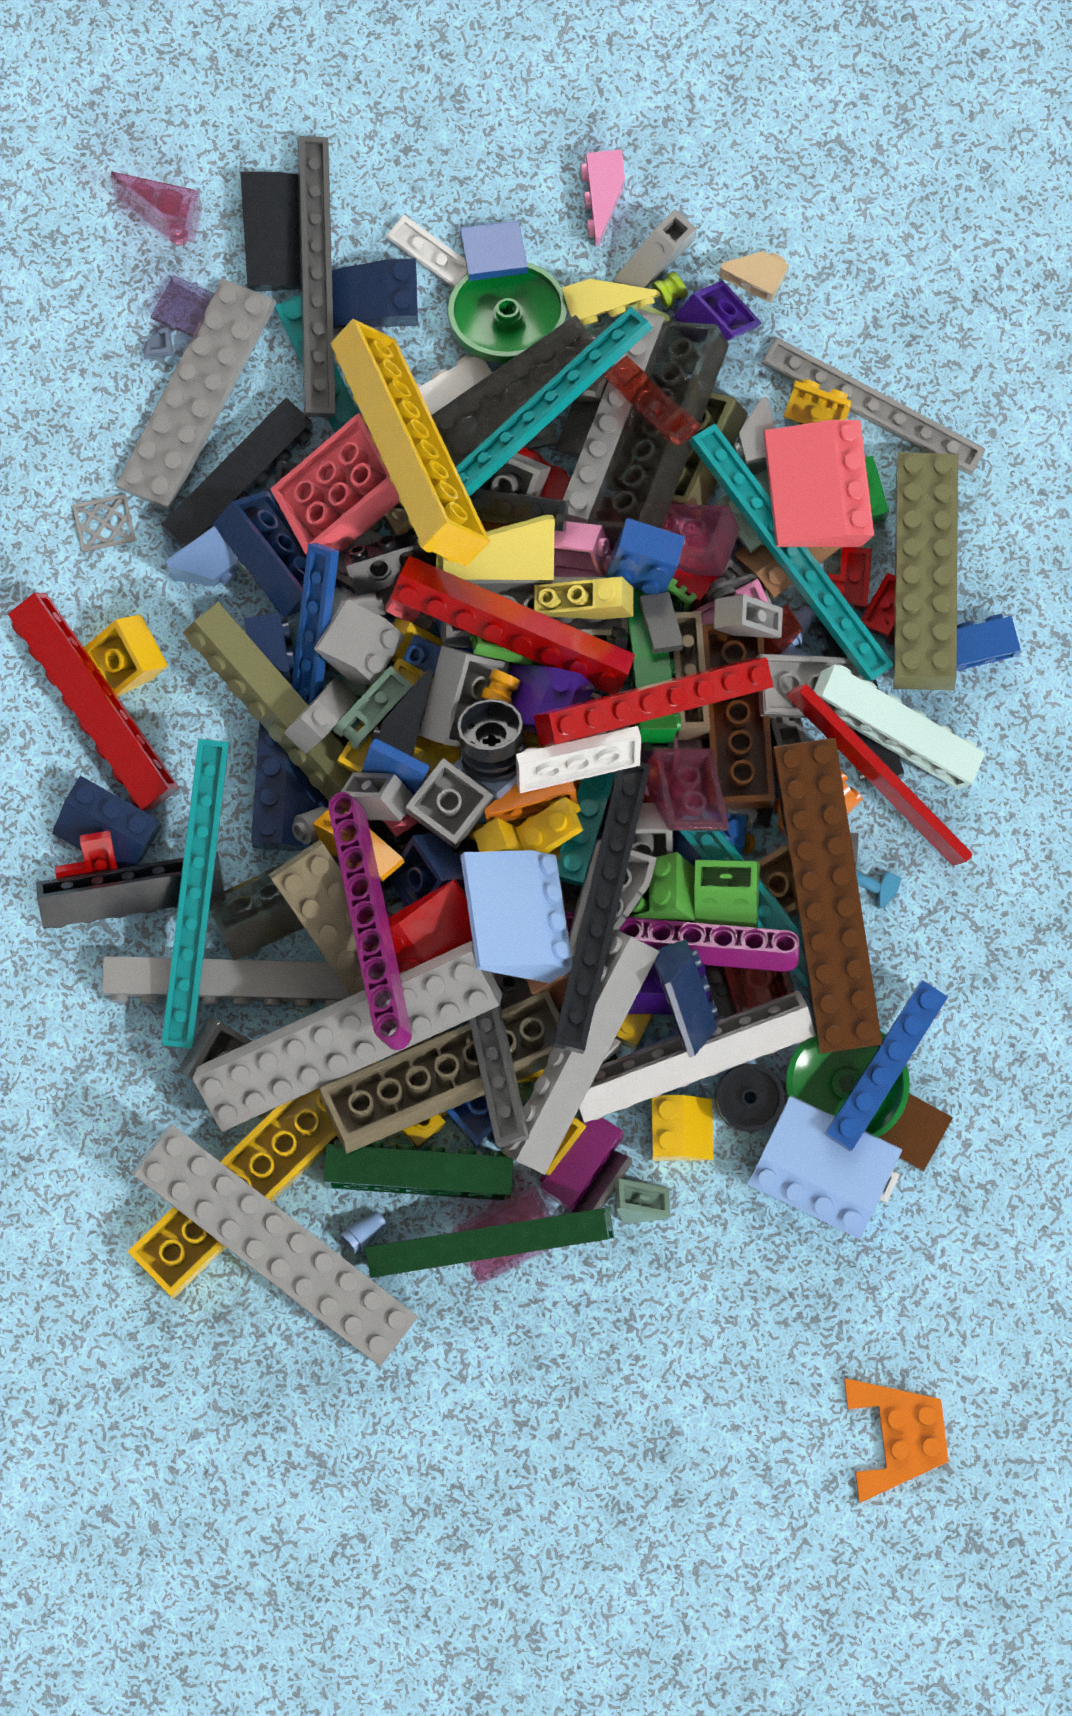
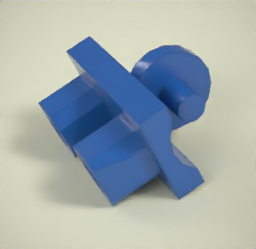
(422, 653)

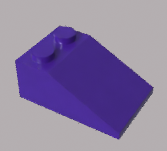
(546, 690)

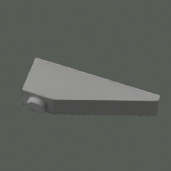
(635, 884)

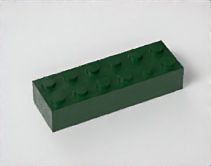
(419, 1172)

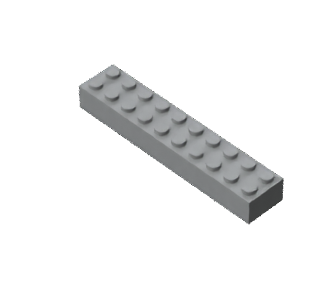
(341, 1039)
(274, 1244)

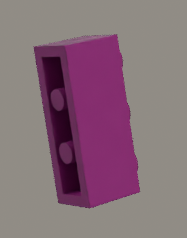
(582, 1163)

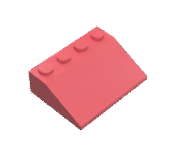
(819, 484)
(337, 489)

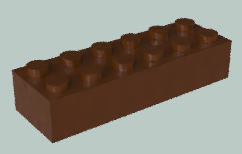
(737, 730)

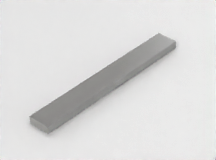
(874, 405)

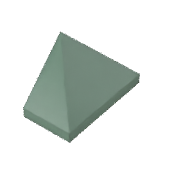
(641, 1201)

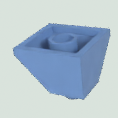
(204, 561)

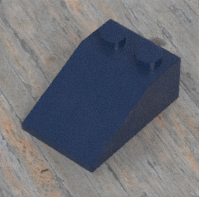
(376, 294)

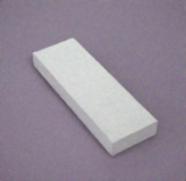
(428, 251)

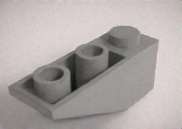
(658, 251)

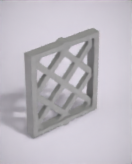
(107, 543)

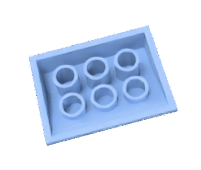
(517, 914)
(819, 1174)

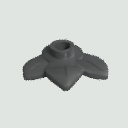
(726, 588)

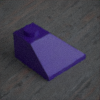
(719, 307)

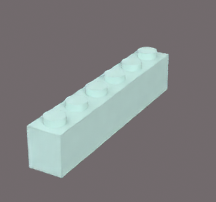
(899, 727)

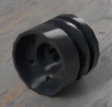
(490, 739)

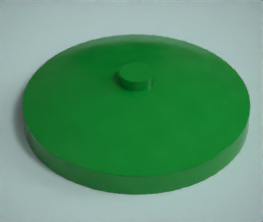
(505, 313)
(830, 1077)

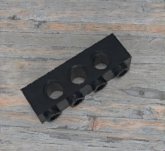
(369, 577)

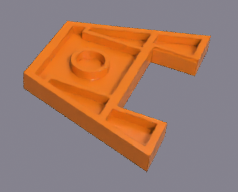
(910, 1435)

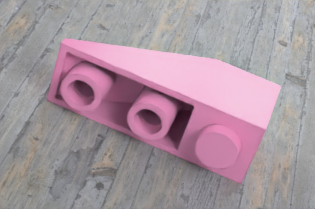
(605, 182)

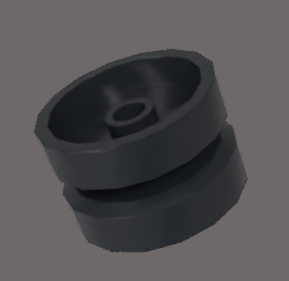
(731, 1092)

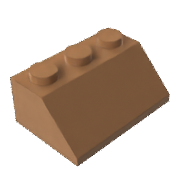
(770, 572)

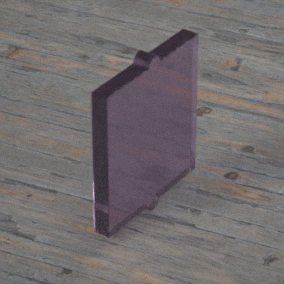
(182, 306)

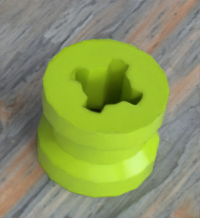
(670, 289)

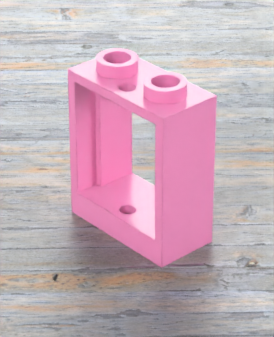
(586, 539)

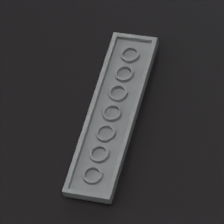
(196, 394)

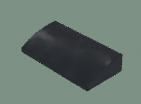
(271, 230)

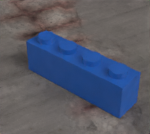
(986, 642)

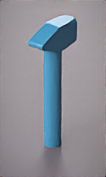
(885, 888)

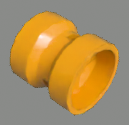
(500, 687)

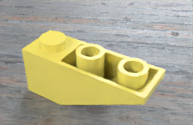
(598, 297)
(585, 599)

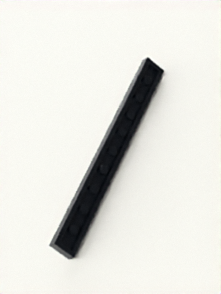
(493, 504)
(601, 909)

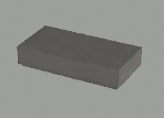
(660, 623)

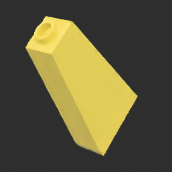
(513, 553)

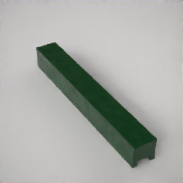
(490, 1242)

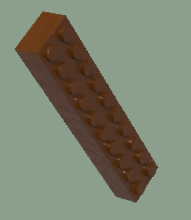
(826, 896)

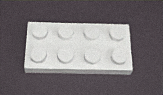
(578, 759)

